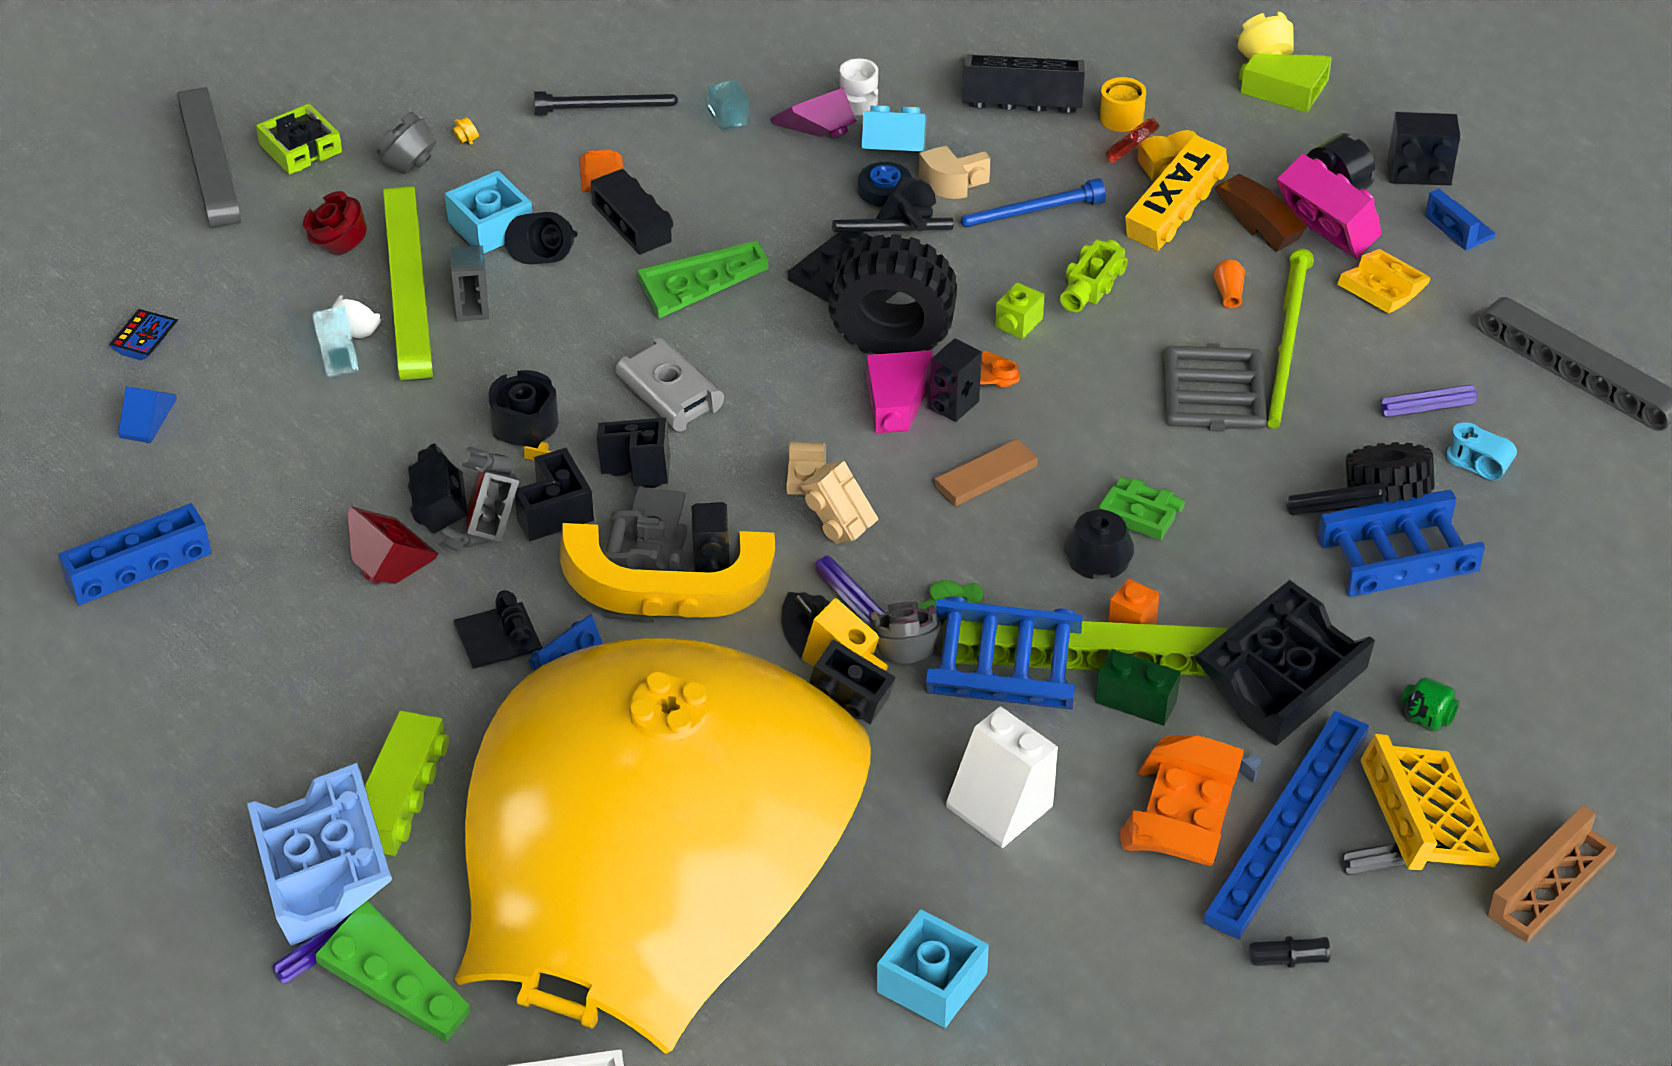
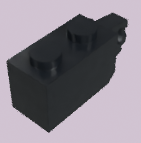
(436, 490)

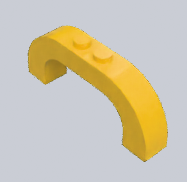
(665, 591)

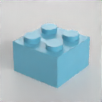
(894, 130)
(484, 209)
(932, 968)

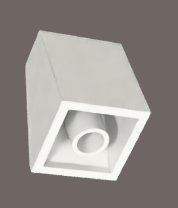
(1004, 777)

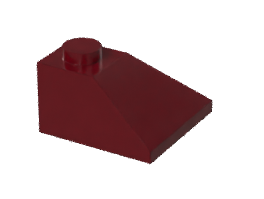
(385, 547)

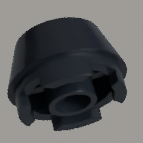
(1099, 544)

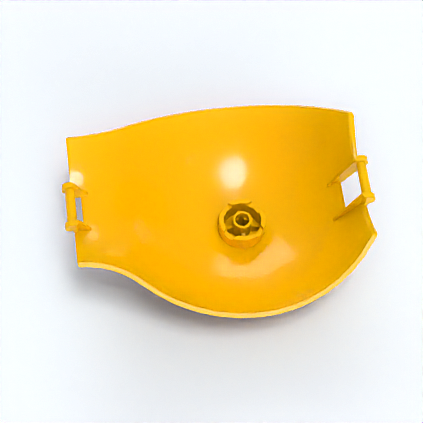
(650, 824)

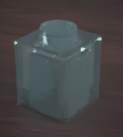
(728, 105)

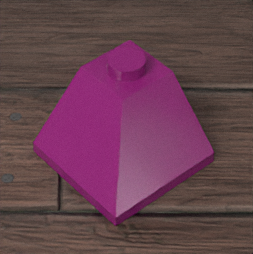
(819, 115)

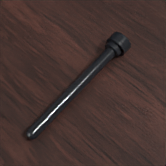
(546, 102)

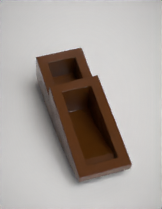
(1261, 211)

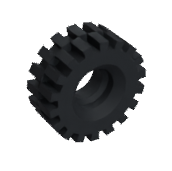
(1402, 469)

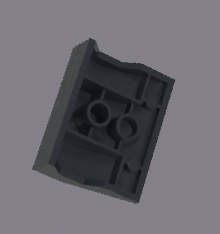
(1283, 662)

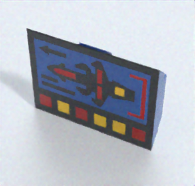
(142, 334)

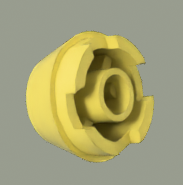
(1266, 36)

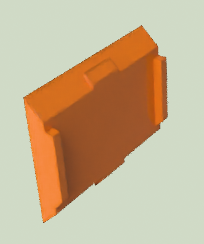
(597, 164)

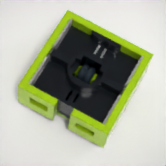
(299, 138)

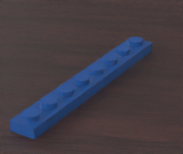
(1285, 825)

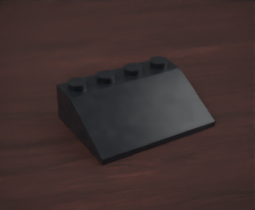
(1023, 82)

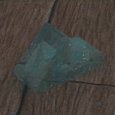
(335, 341)

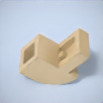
(953, 176)
(804, 461)

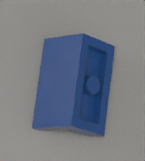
(1456, 221)

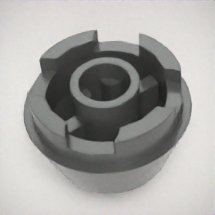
(407, 144)
(906, 632)

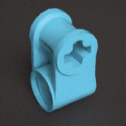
(1482, 452)

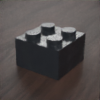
(1423, 148)

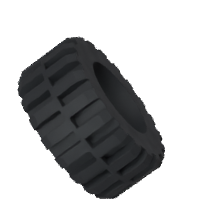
(897, 266)

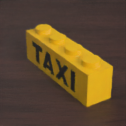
(1176, 193)

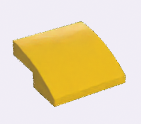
(1384, 280)

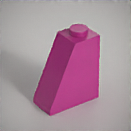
(897, 388)

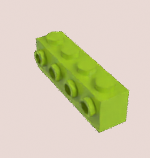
(403, 773)

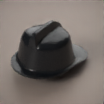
(539, 238)

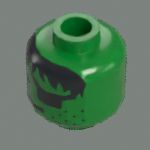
(1430, 704)

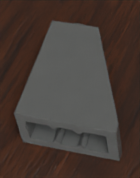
(469, 283)

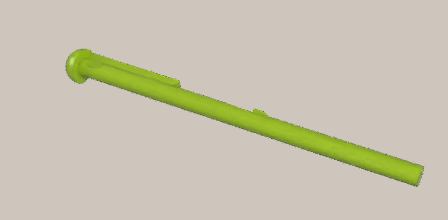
(1300, 261)

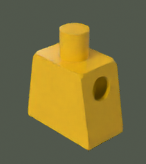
(844, 627)

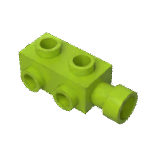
(1093, 274)

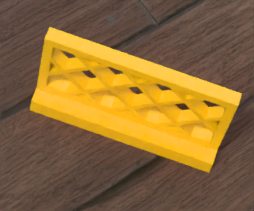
(1406, 808)

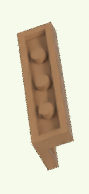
(1544, 863)

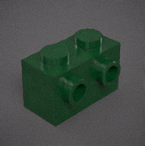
(1137, 687)

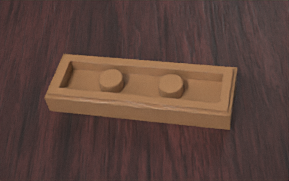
(986, 472)

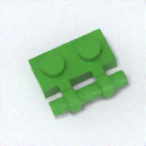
(1143, 507)

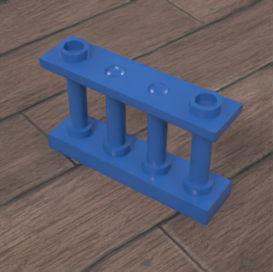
(1407, 517)
(1017, 687)

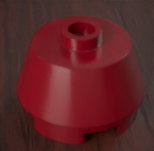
(336, 224)

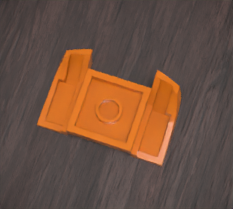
(1186, 798)

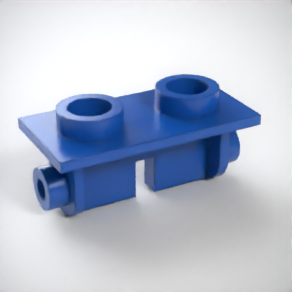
(579, 636)

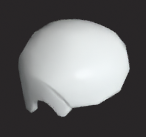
(360, 317)

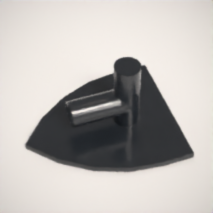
(910, 200)
(798, 616)

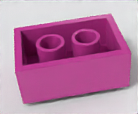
(1330, 205)

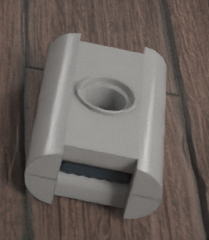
(669, 384)

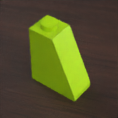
(1286, 78)

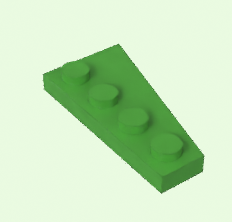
(697, 277)
(386, 967)

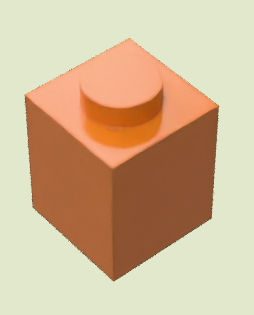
(1134, 604)

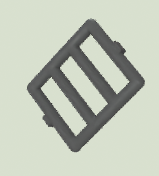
(1216, 422)

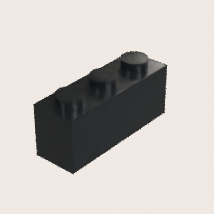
(631, 211)

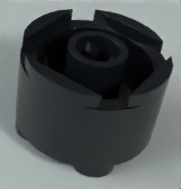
(1347, 158)
(523, 408)

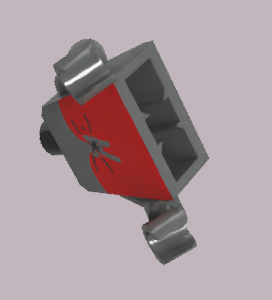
(489, 501)

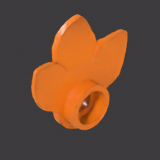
(998, 370)

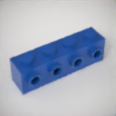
(134, 554)

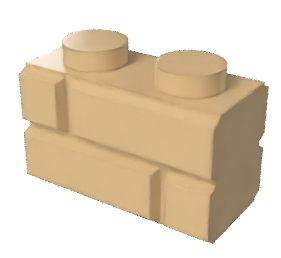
(838, 502)

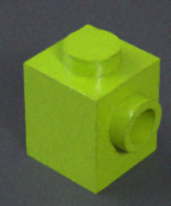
(1019, 310)

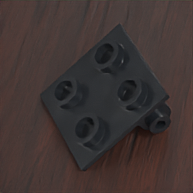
(498, 632)

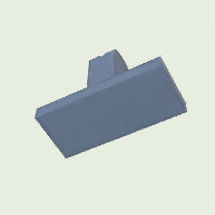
(1249, 765)

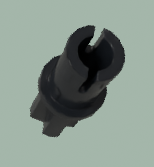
(1290, 952)

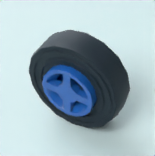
(879, 181)

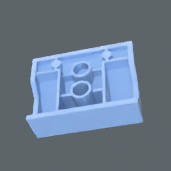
(320, 854)

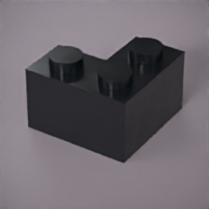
(636, 448)
(555, 498)

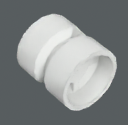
(860, 84)

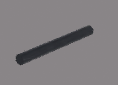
(894, 224)

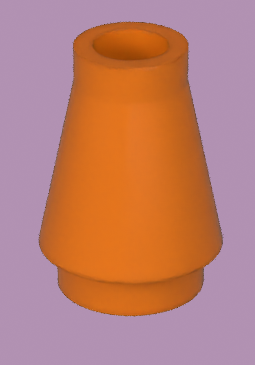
(1230, 281)

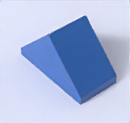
(144, 413)

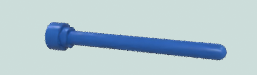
(1090, 192)

